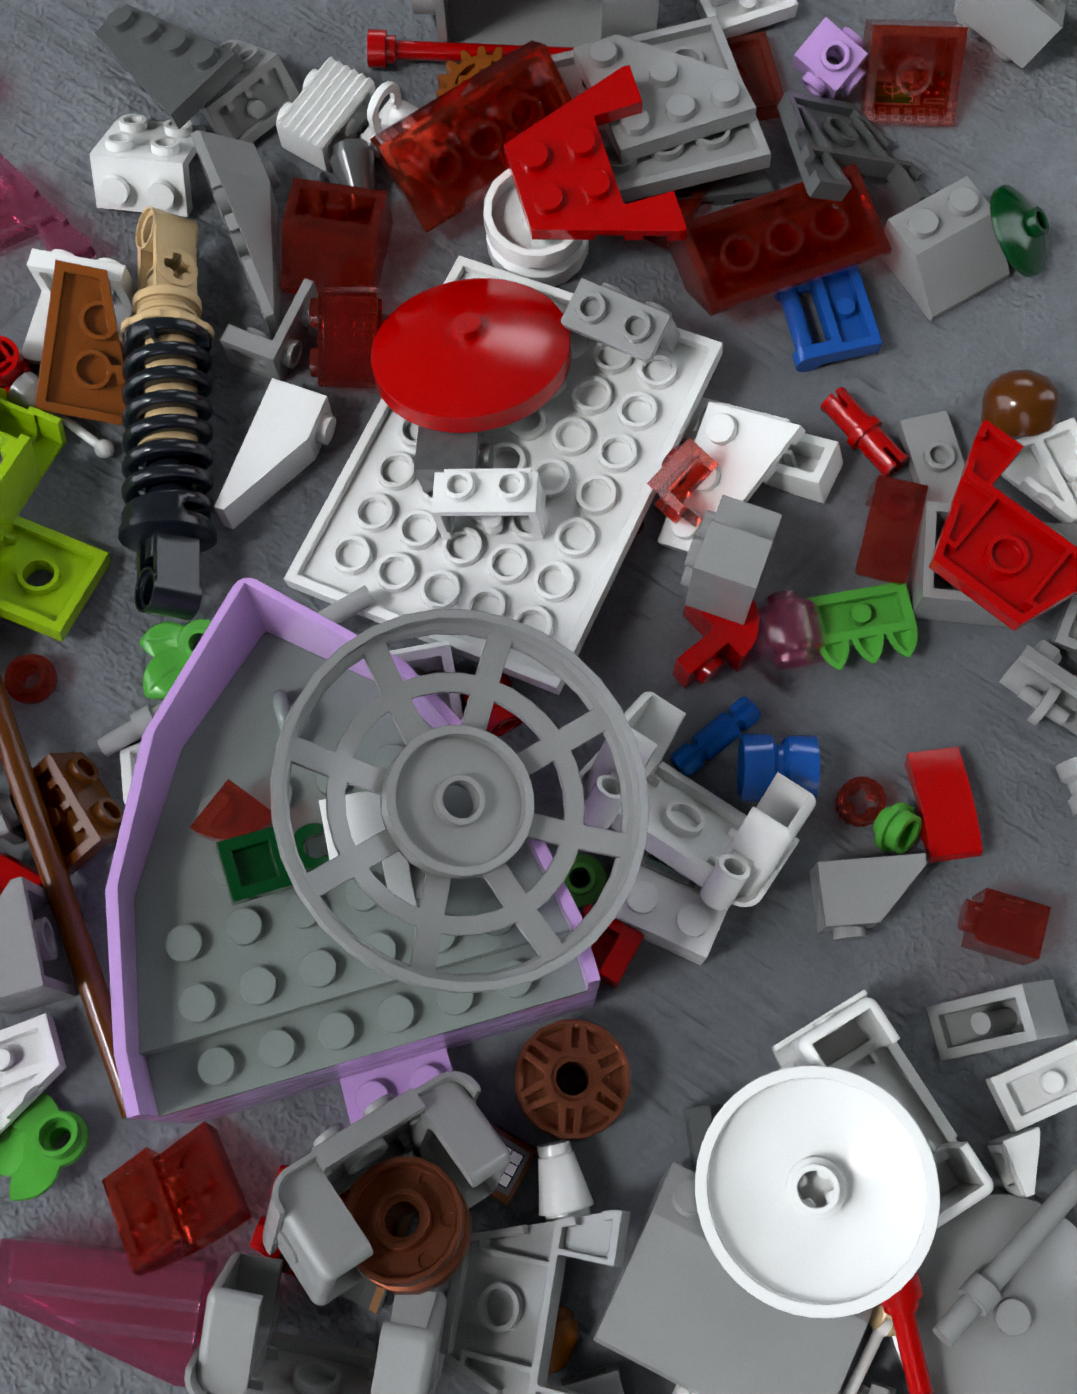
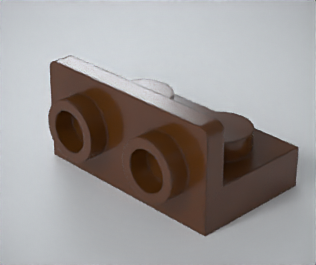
(77, 806)

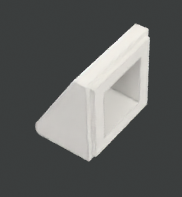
(1017, 1160)

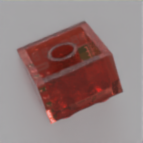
(912, 71)

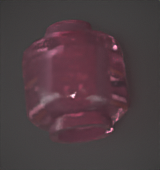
(789, 630)

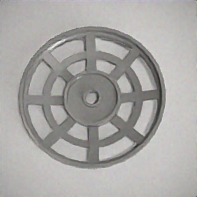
(492, 776)

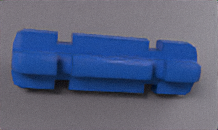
(715, 736)

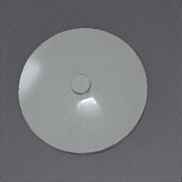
(1031, 1332)

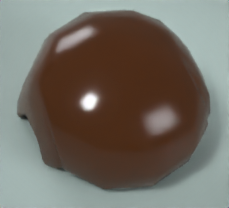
(1021, 403)

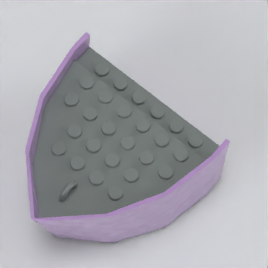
(254, 996)

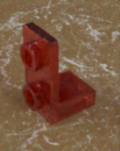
(890, 529)

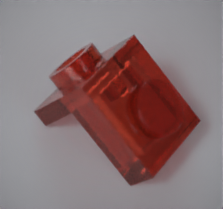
(678, 478)

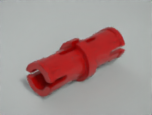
(864, 432)

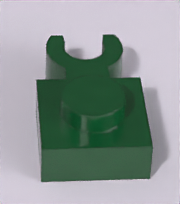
(254, 863)

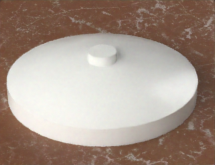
(817, 1191)

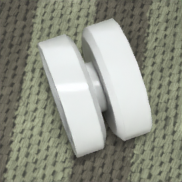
(513, 247)

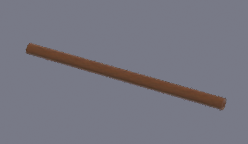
(58, 889)

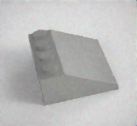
(704, 1330)

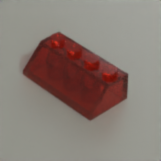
(455, 144)
(777, 244)

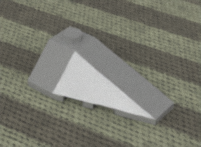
(249, 211)

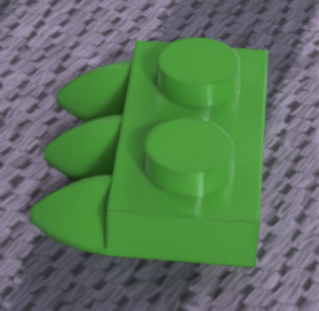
(864, 620)

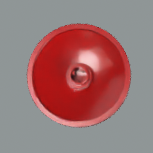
(471, 355)

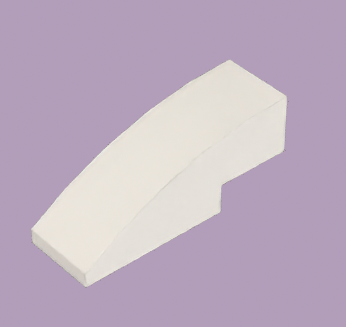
(803, 469)

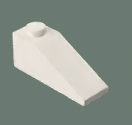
(276, 449)

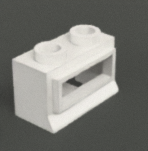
(488, 494)

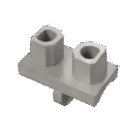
(1044, 685)

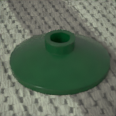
(1019, 230)

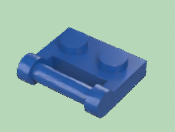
(843, 315)

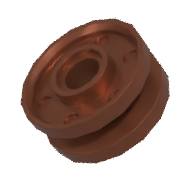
(580, 1045)
(438, 1243)

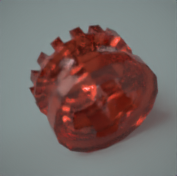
(847, 809)

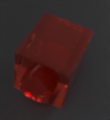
(1003, 926)

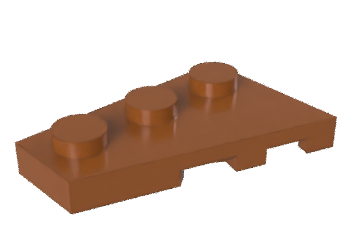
(81, 347)

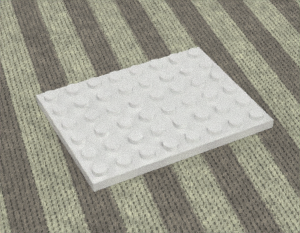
(594, 459)

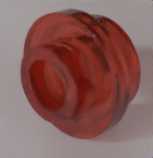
(21, 669)

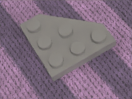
(678, 94)

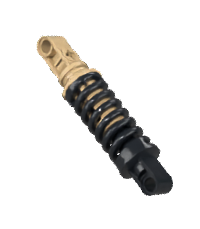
(167, 420)

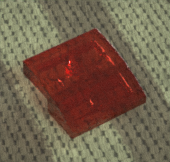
(175, 1200)

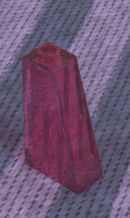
(99, 1301)

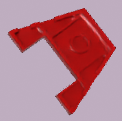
(568, 179)
(997, 547)

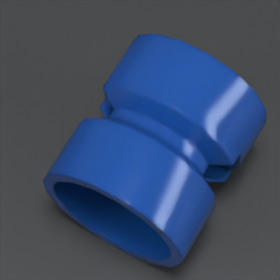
(762, 758)

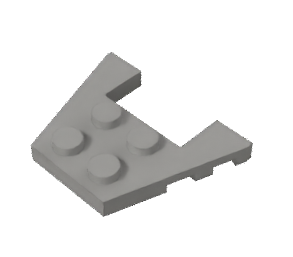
(509, 1298)

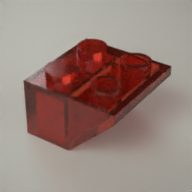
(334, 235)

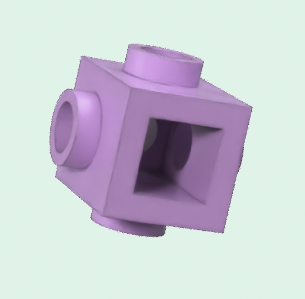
(833, 45)

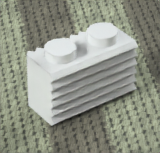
(325, 112)

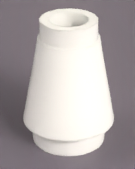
(561, 1182)

